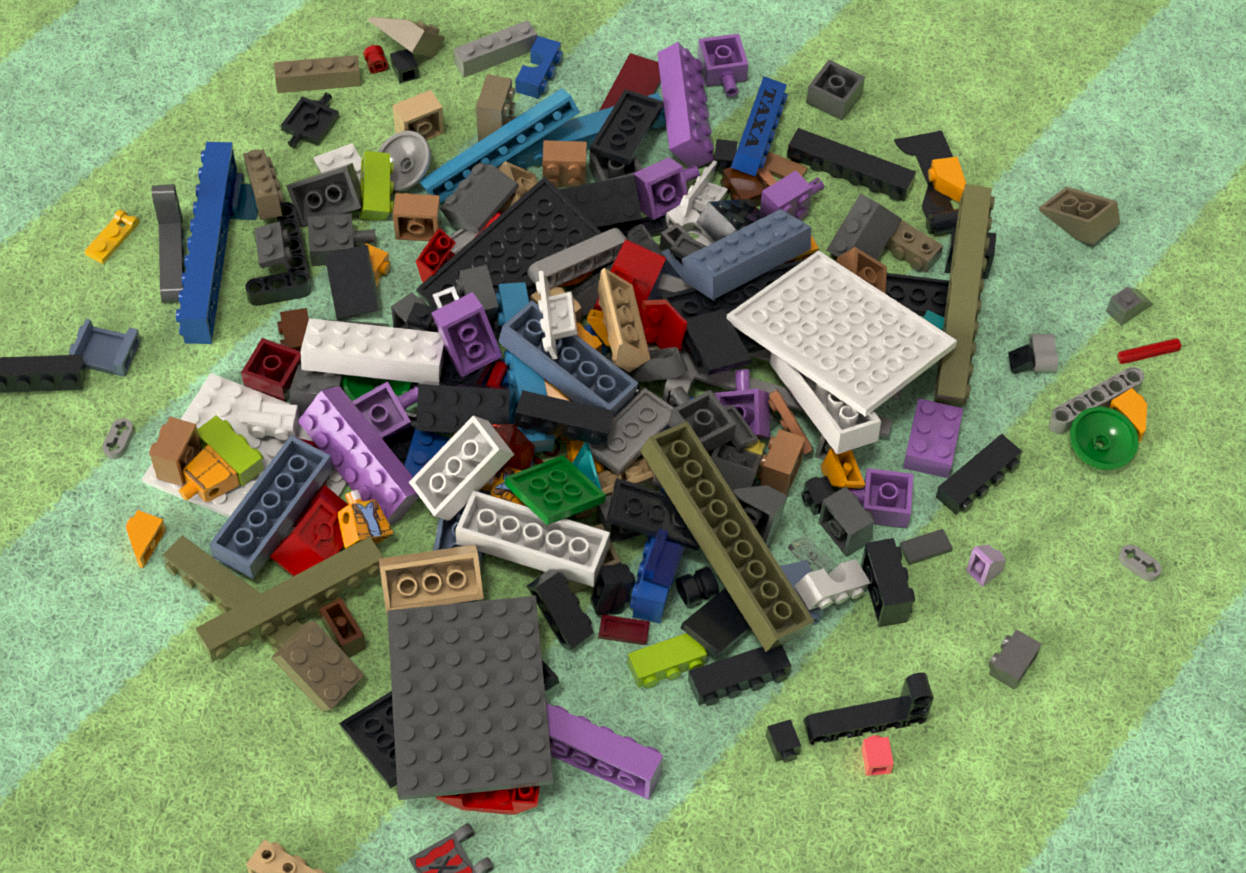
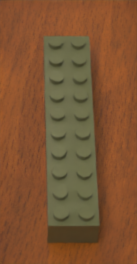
(964, 294)
(727, 536)

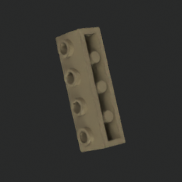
(317, 74)
(263, 184)
(914, 247)

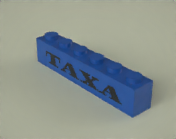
(760, 126)

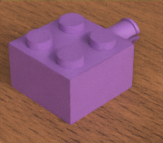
(723, 62)
(662, 186)
(790, 195)
(750, 403)
(386, 410)
(887, 496)

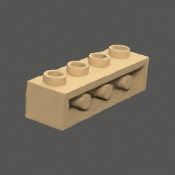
(274, 859)

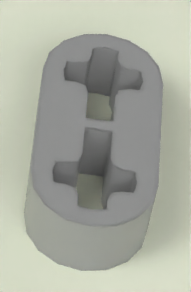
(122, 440)
(1140, 563)

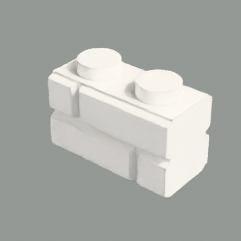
(272, 420)

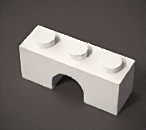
(689, 224)
(843, 582)

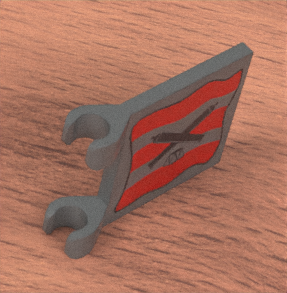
(449, 856)

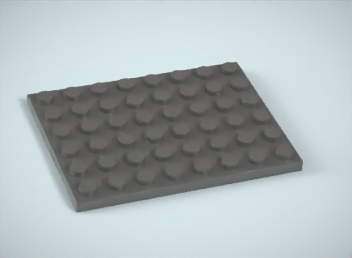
(468, 698)

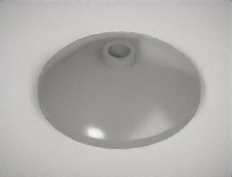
(410, 158)

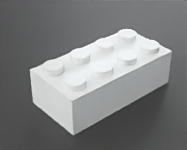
(461, 467)

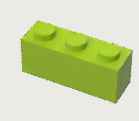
(376, 185)
(232, 448)
(665, 660)

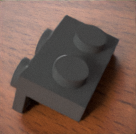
(273, 245)

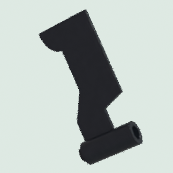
(936, 206)

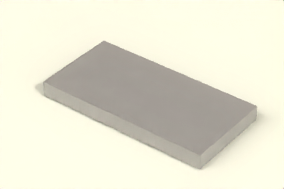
(630, 430)

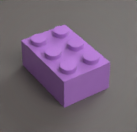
(467, 334)
(933, 438)

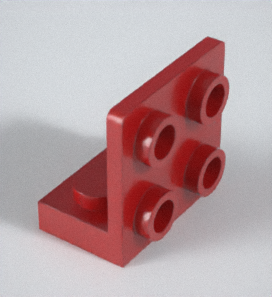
(662, 324)

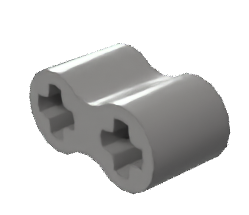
(1044, 352)

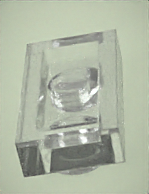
(806, 549)

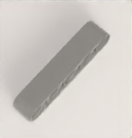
(579, 258)
(1102, 393)

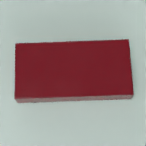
(624, 629)

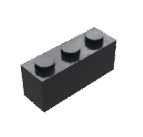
(561, 608)

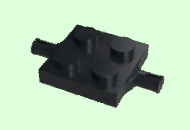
(310, 120)

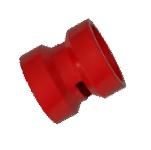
(375, 59)

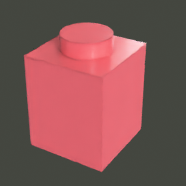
(877, 755)

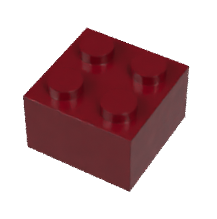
(271, 369)

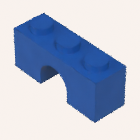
(534, 80)

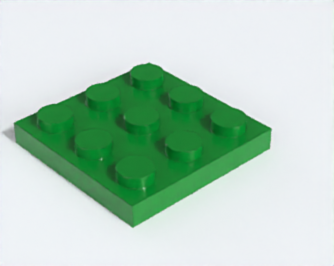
(555, 490)

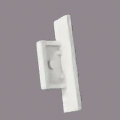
(703, 192)
(558, 315)

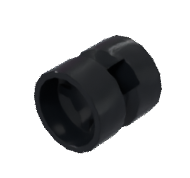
(699, 585)

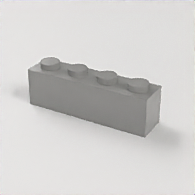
(495, 48)

